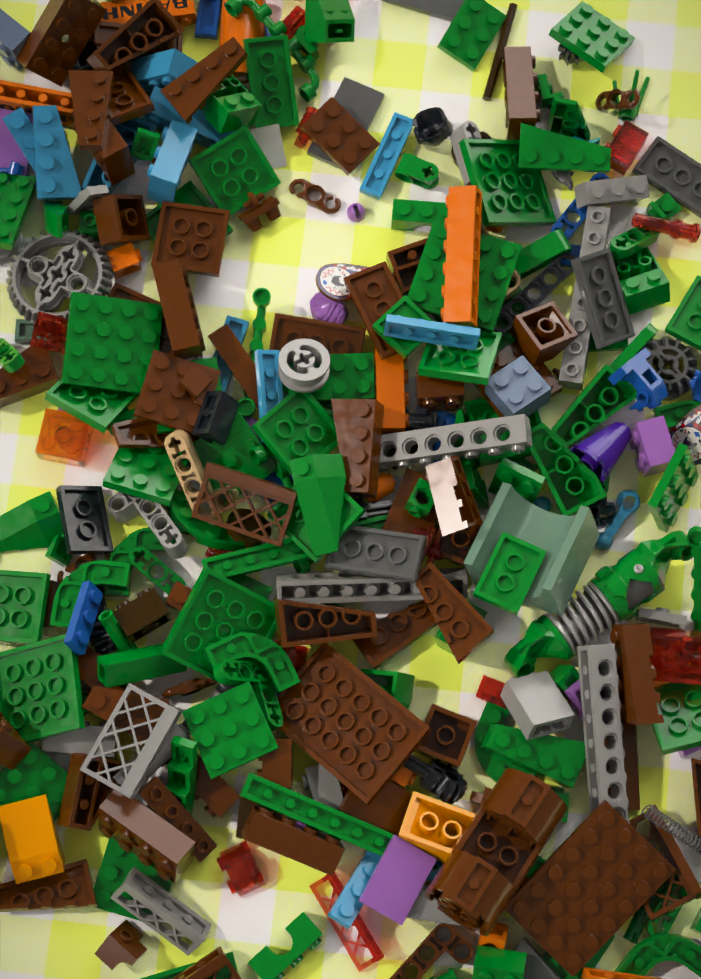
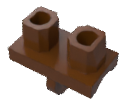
(267, 206)

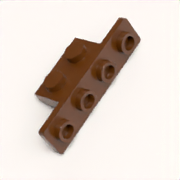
(167, 806)

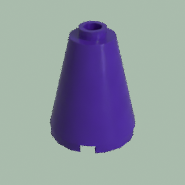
(603, 449)

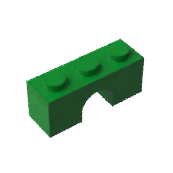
(414, 213)
(304, 935)

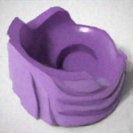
(327, 309)

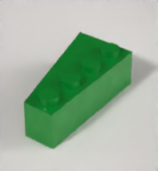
(593, 406)
(547, 756)

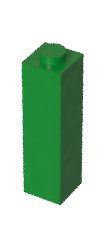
(135, 666)

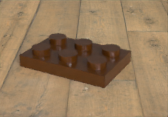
(339, 136)

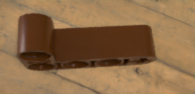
(439, 948)

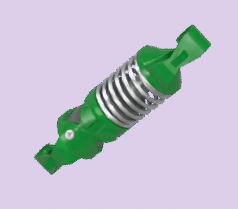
(605, 601)

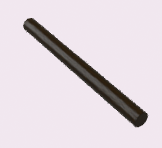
(492, 78)

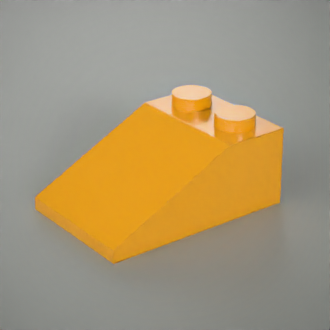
(434, 825)
(31, 839)

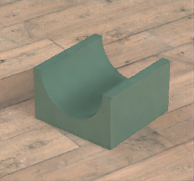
(565, 538)

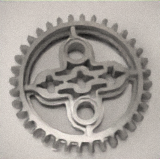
(59, 275)

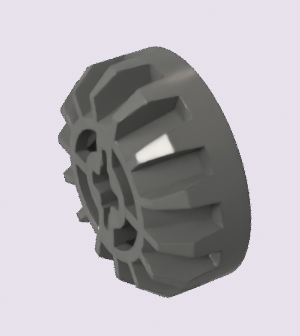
(675, 381)

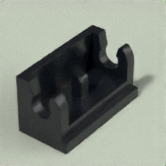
(216, 417)

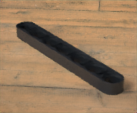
(539, 284)

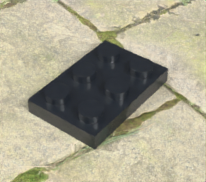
(84, 519)

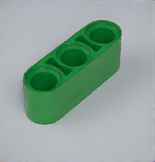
(542, 253)

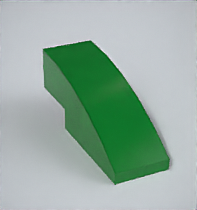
(56, 218)

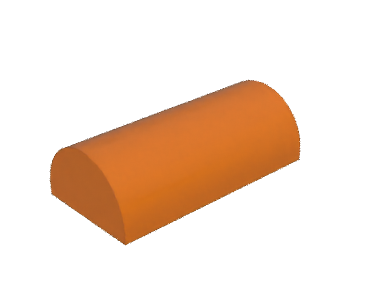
(240, 28)

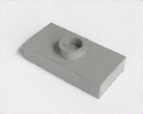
(84, 201)
(661, 617)

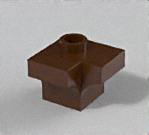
(121, 946)

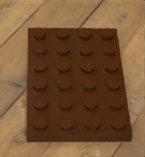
(349, 723)
(589, 888)

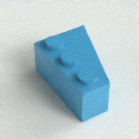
(160, 68)
(170, 161)

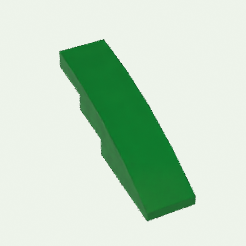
(183, 771)

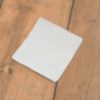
(271, 144)

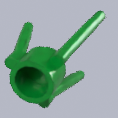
(631, 114)

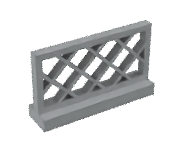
(149, 751)

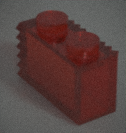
(626, 146)

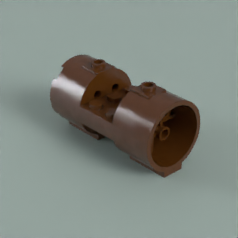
(497, 850)

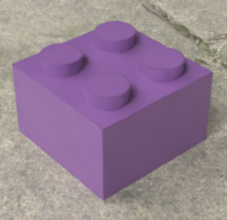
(652, 446)

